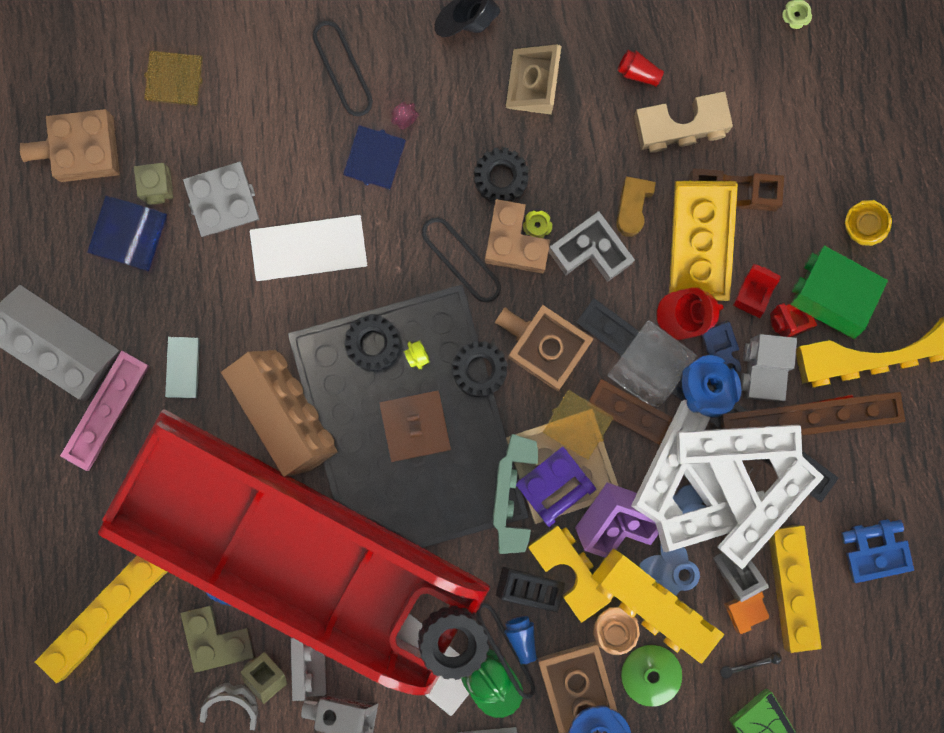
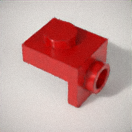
(756, 290)
(791, 321)

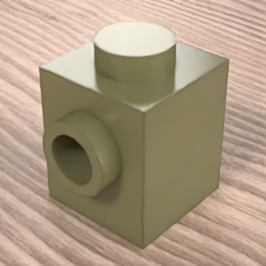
(153, 183)
(263, 677)

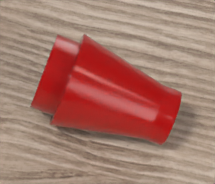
(638, 68)

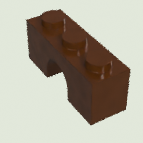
(753, 191)

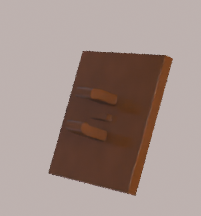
(415, 426)

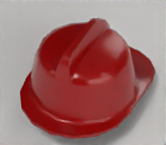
(688, 313)

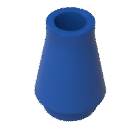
(522, 638)

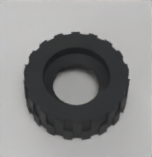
(460, 665)

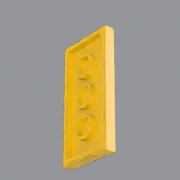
(703, 236)

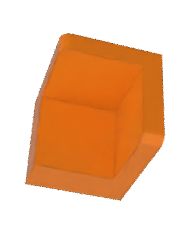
(747, 613)

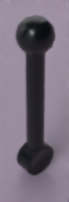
(726, 672)

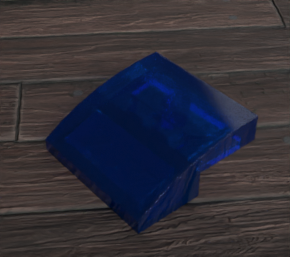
(127, 233)

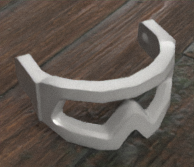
(231, 694)

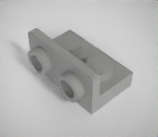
(307, 671)

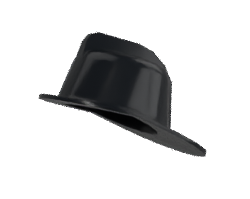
(466, 15)

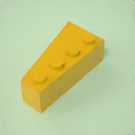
(656, 605)

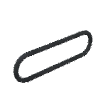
(370, 100)
(449, 265)
(499, 655)

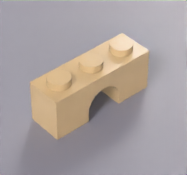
(658, 130)

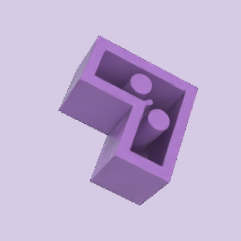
(613, 519)

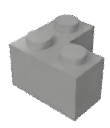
(595, 241)
(768, 367)

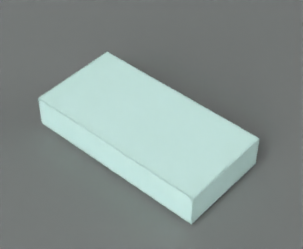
(182, 367)

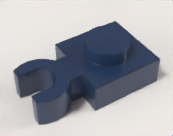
(722, 342)

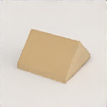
(533, 79)

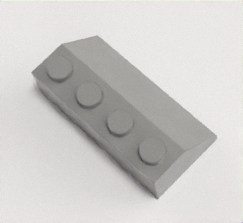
(53, 343)

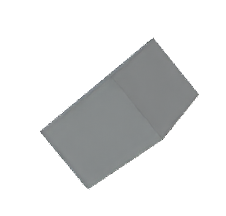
(741, 582)

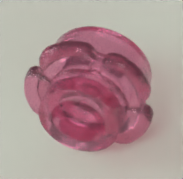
(404, 115)

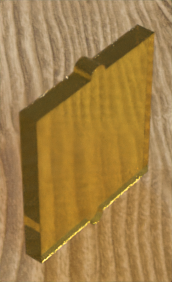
(173, 78)
(578, 424)

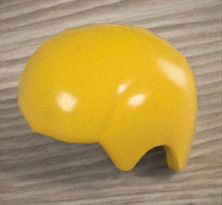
(868, 222)

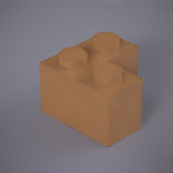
(508, 246)

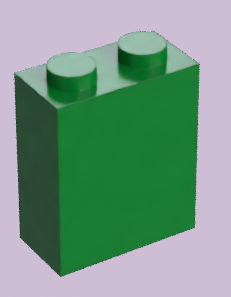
(838, 291)

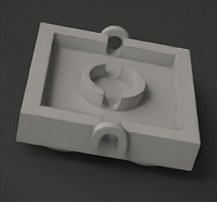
(221, 199)

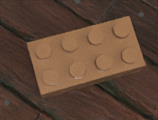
(279, 411)
(575, 682)

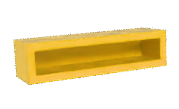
(794, 589)

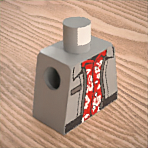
(351, 714)

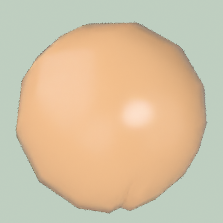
(616, 631)

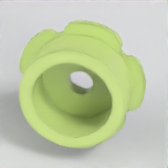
(797, 6)

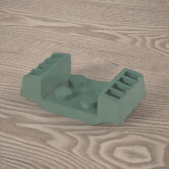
(511, 538)

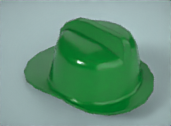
(492, 688)

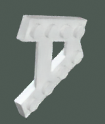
(661, 481)
(755, 517)

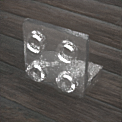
(652, 365)

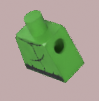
(761, 716)

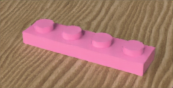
(104, 411)

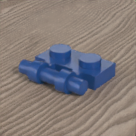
(881, 560)

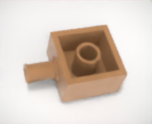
(77, 145)
(546, 345)

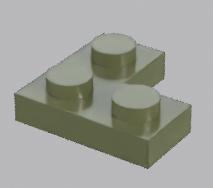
(208, 647)

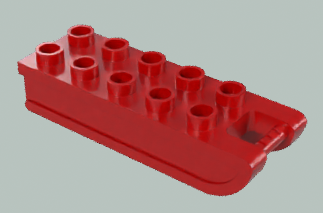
(282, 552)

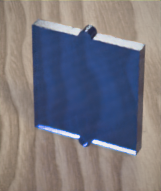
(374, 157)

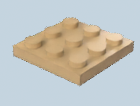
(597, 469)

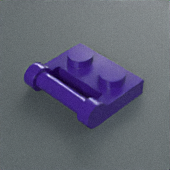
(548, 478)

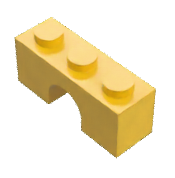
(555, 549)

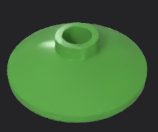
(640, 664)

